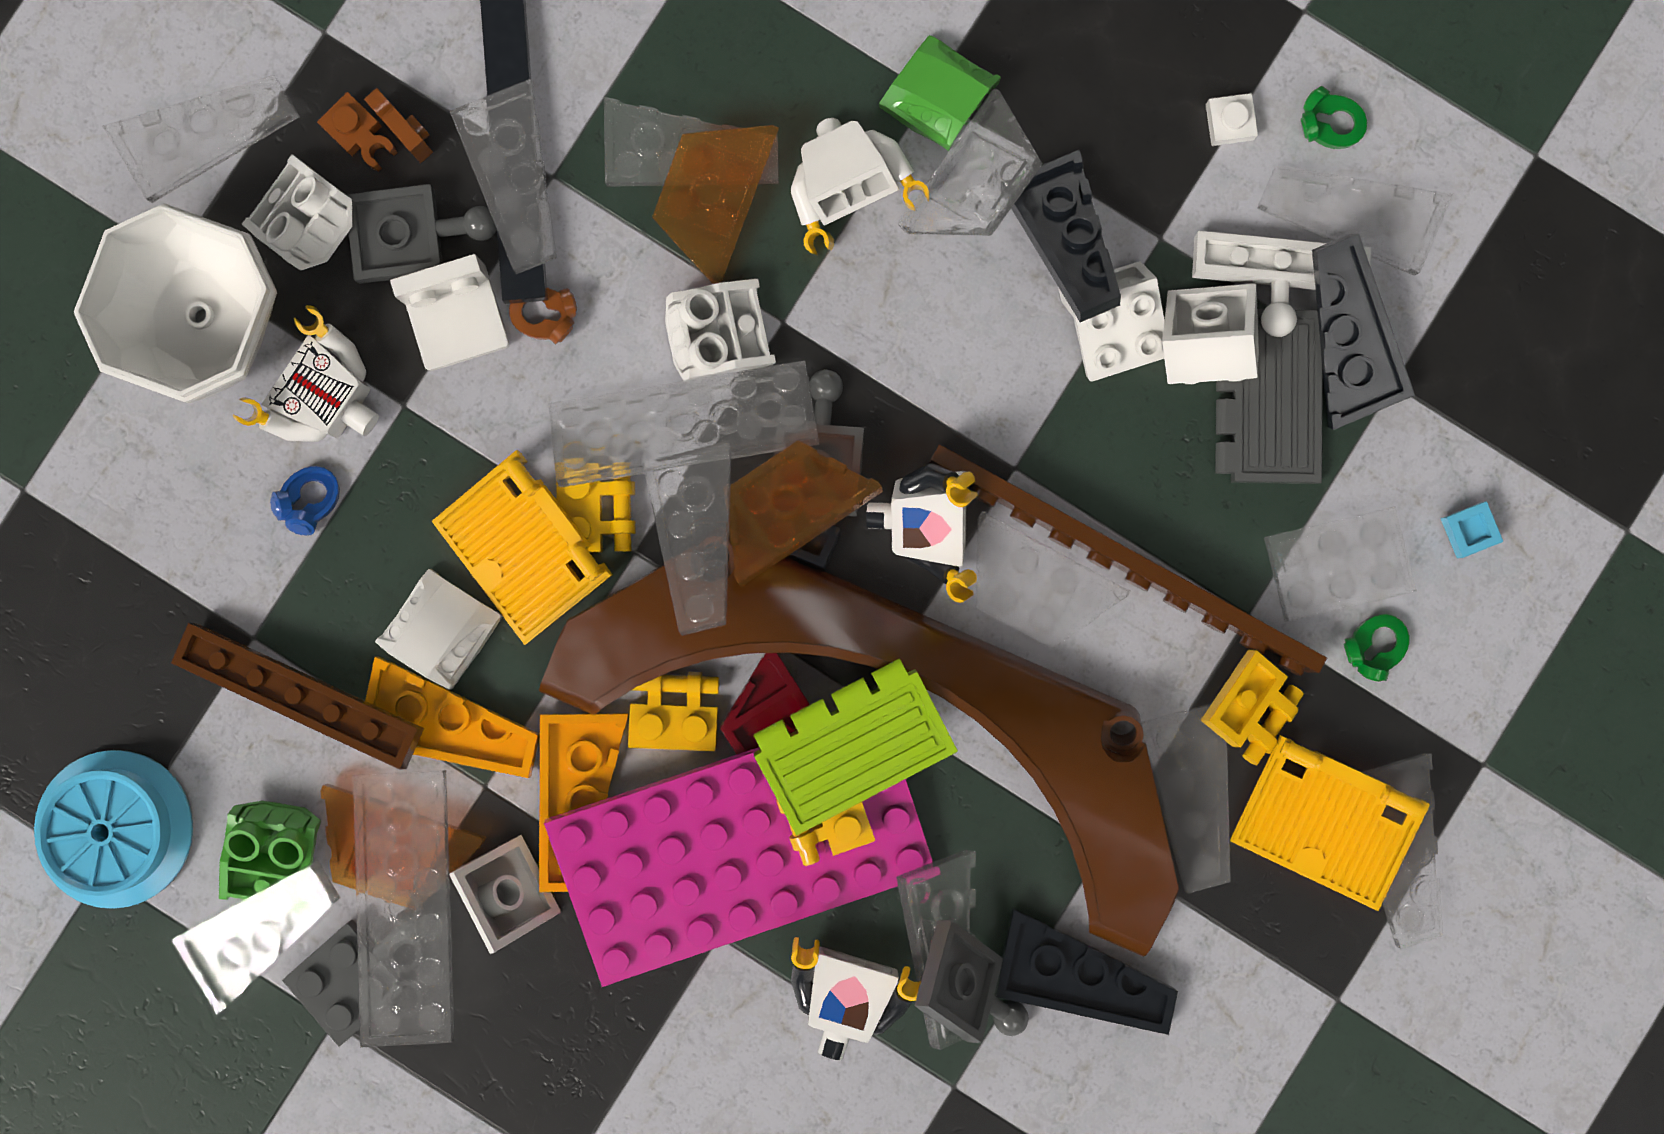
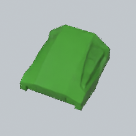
(937, 92)
(264, 846)

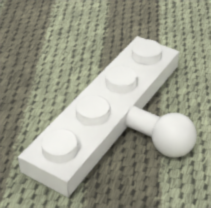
(1263, 262)

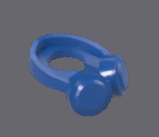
(305, 520)

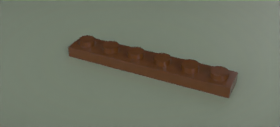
(297, 696)

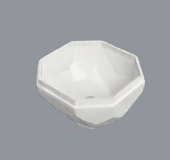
(146, 295)

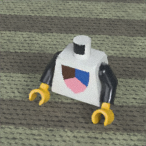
(930, 523)
(848, 995)

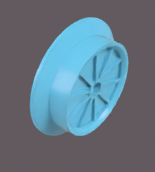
(145, 821)

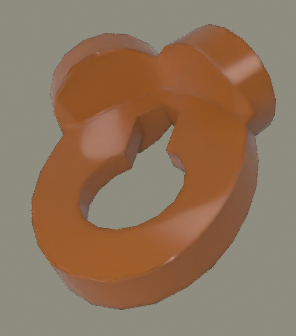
(548, 329)

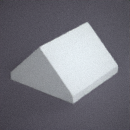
(504, 894)

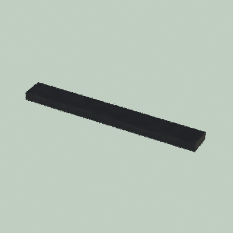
(505, 66)

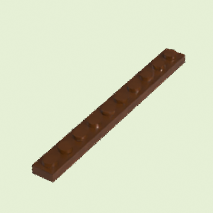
(1140, 570)

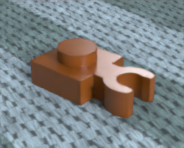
(355, 129)
(408, 131)

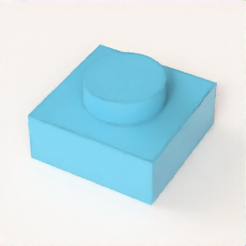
(1471, 530)

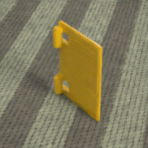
(521, 548)
(1329, 823)

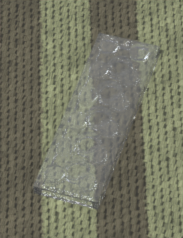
(622, 429)
(403, 908)

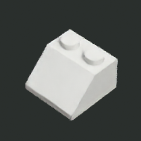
(1211, 334)

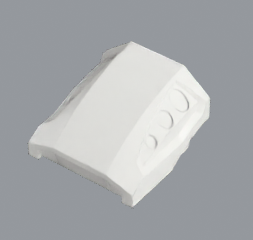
(301, 216)
(717, 329)
(439, 630)

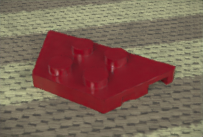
(764, 700)

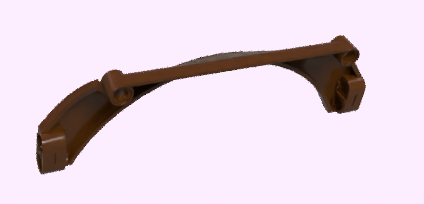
(1041, 717)

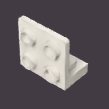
(452, 312)
(1125, 334)

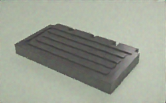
(1278, 414)

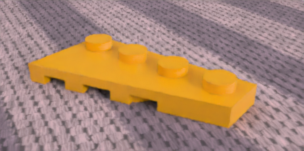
(453, 725)
(575, 771)

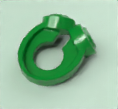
(1322, 102)
(1379, 666)

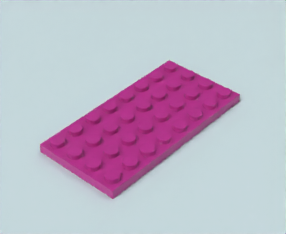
(712, 865)

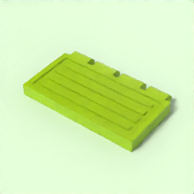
(854, 750)

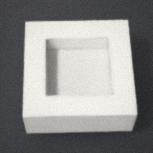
(1231, 119)

